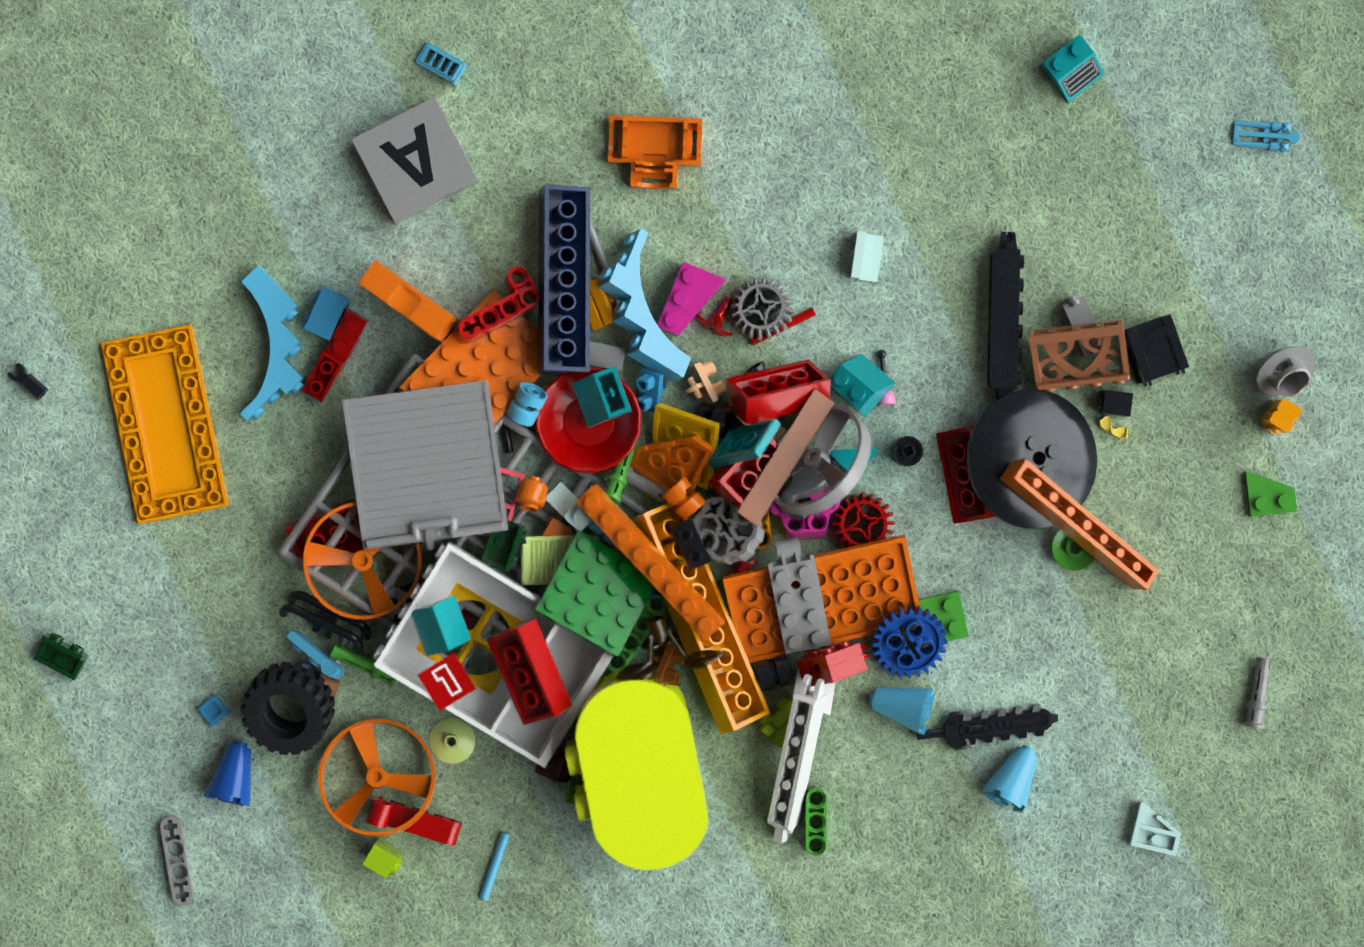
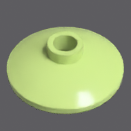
(453, 728)

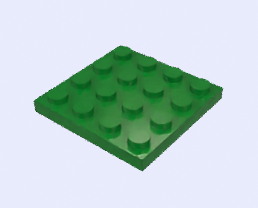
(595, 594)

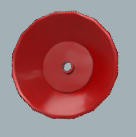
(569, 439)

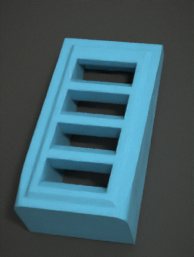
(458, 71)

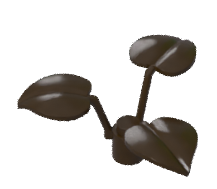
(661, 636)

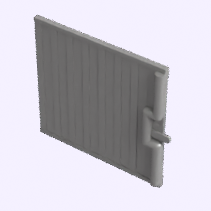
(425, 465)

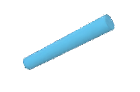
(494, 865)

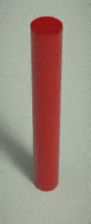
(805, 315)

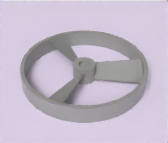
(819, 462)

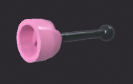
(889, 398)

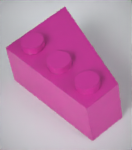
(687, 298)

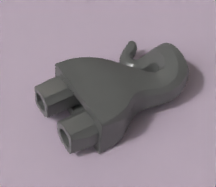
(803, 485)

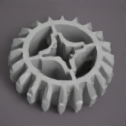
(752, 311)

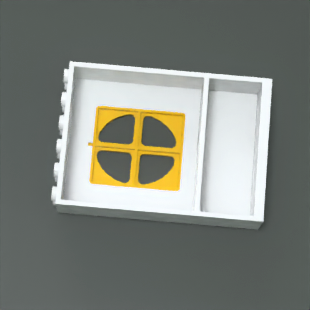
(490, 703)

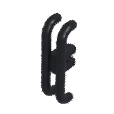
(325, 619)

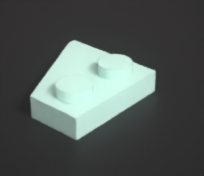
(1153, 832)

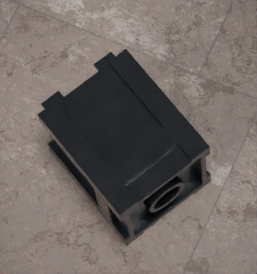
(1155, 350)

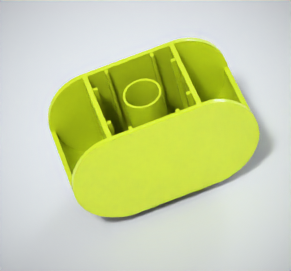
(638, 772)

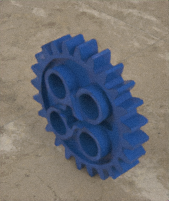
(890, 651)

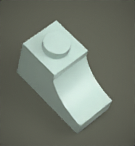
(565, 504)

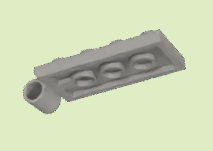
(799, 608)

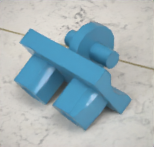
(650, 389)

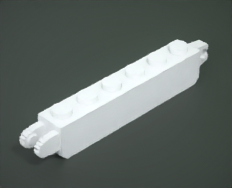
(796, 758)

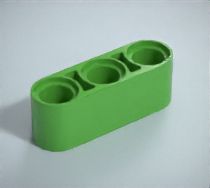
(819, 831)

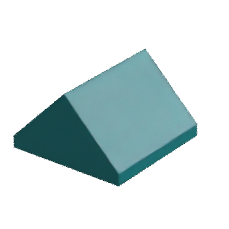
(845, 456)
(440, 626)

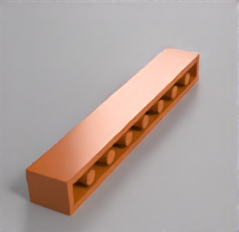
(1079, 524)
(650, 561)

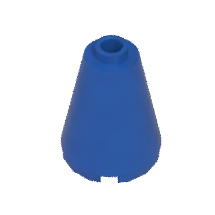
(232, 776)

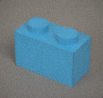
(326, 313)

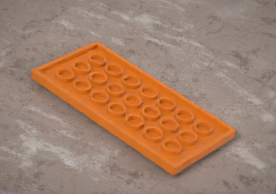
(855, 587)

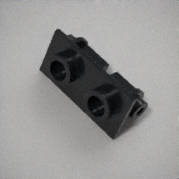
(691, 544)

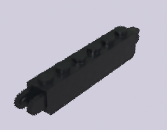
(1004, 316)

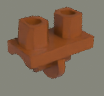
(664, 665)

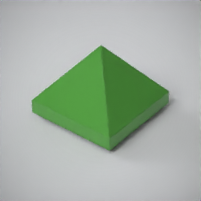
(570, 791)

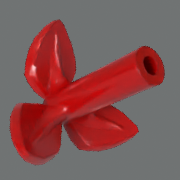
(715, 321)

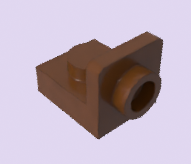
(555, 769)

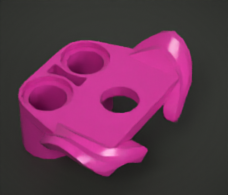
(806, 530)

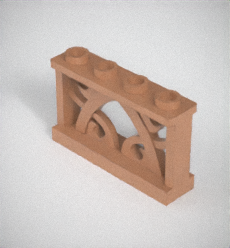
(1103, 332)

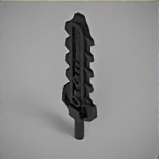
(963, 729)

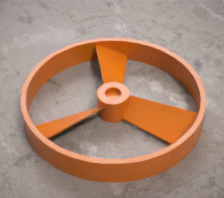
(362, 560)
(377, 777)

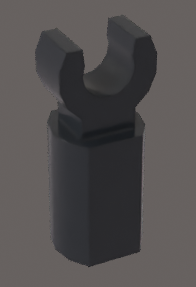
(29, 382)

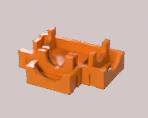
(654, 147)

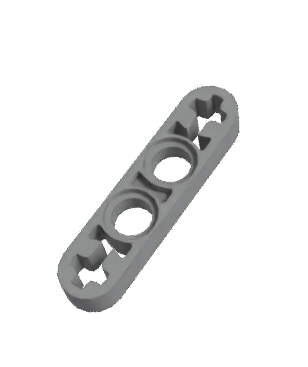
(174, 860)

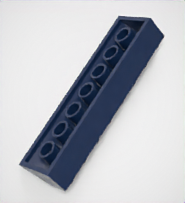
(564, 280)

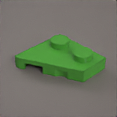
(949, 611)

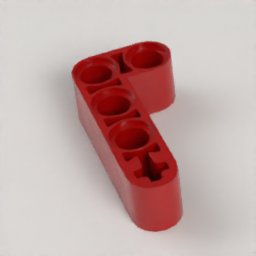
(495, 310)
(428, 826)

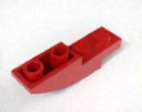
(335, 355)

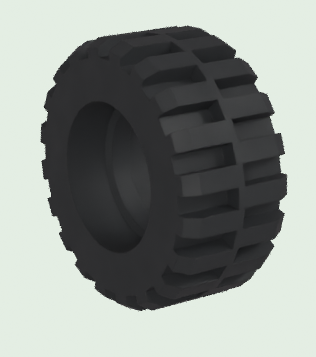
(273, 730)

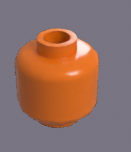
(531, 494)

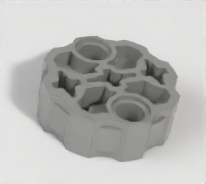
(720, 550)

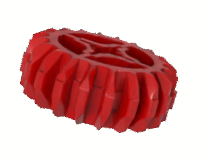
(843, 530)

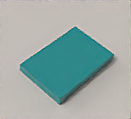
(744, 443)

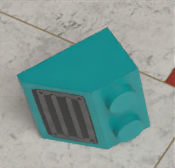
(1073, 68)

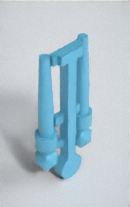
(1293, 137)

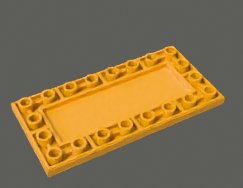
(164, 424)

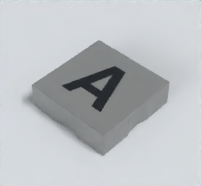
(415, 160)

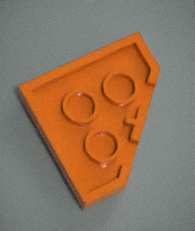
(673, 460)

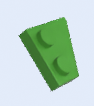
(1268, 496)

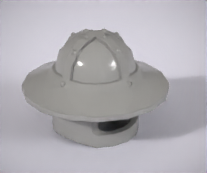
(1286, 380)

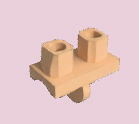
(700, 373)

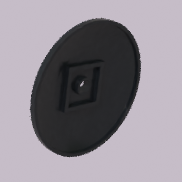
(1015, 430)

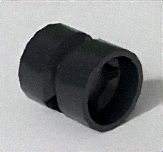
(720, 415)
(906, 451)
(774, 673)

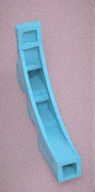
(648, 344)
(281, 374)

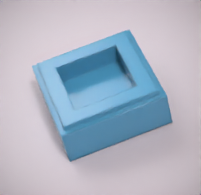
(213, 710)

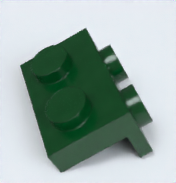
(502, 546)
(61, 656)

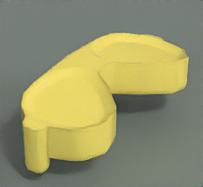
(1106, 424)

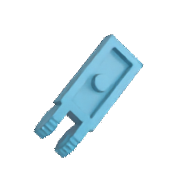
(316, 655)

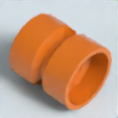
(684, 498)

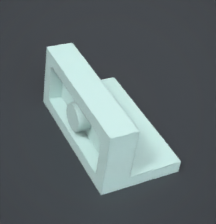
(866, 256)

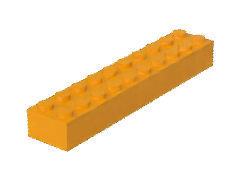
(729, 681)

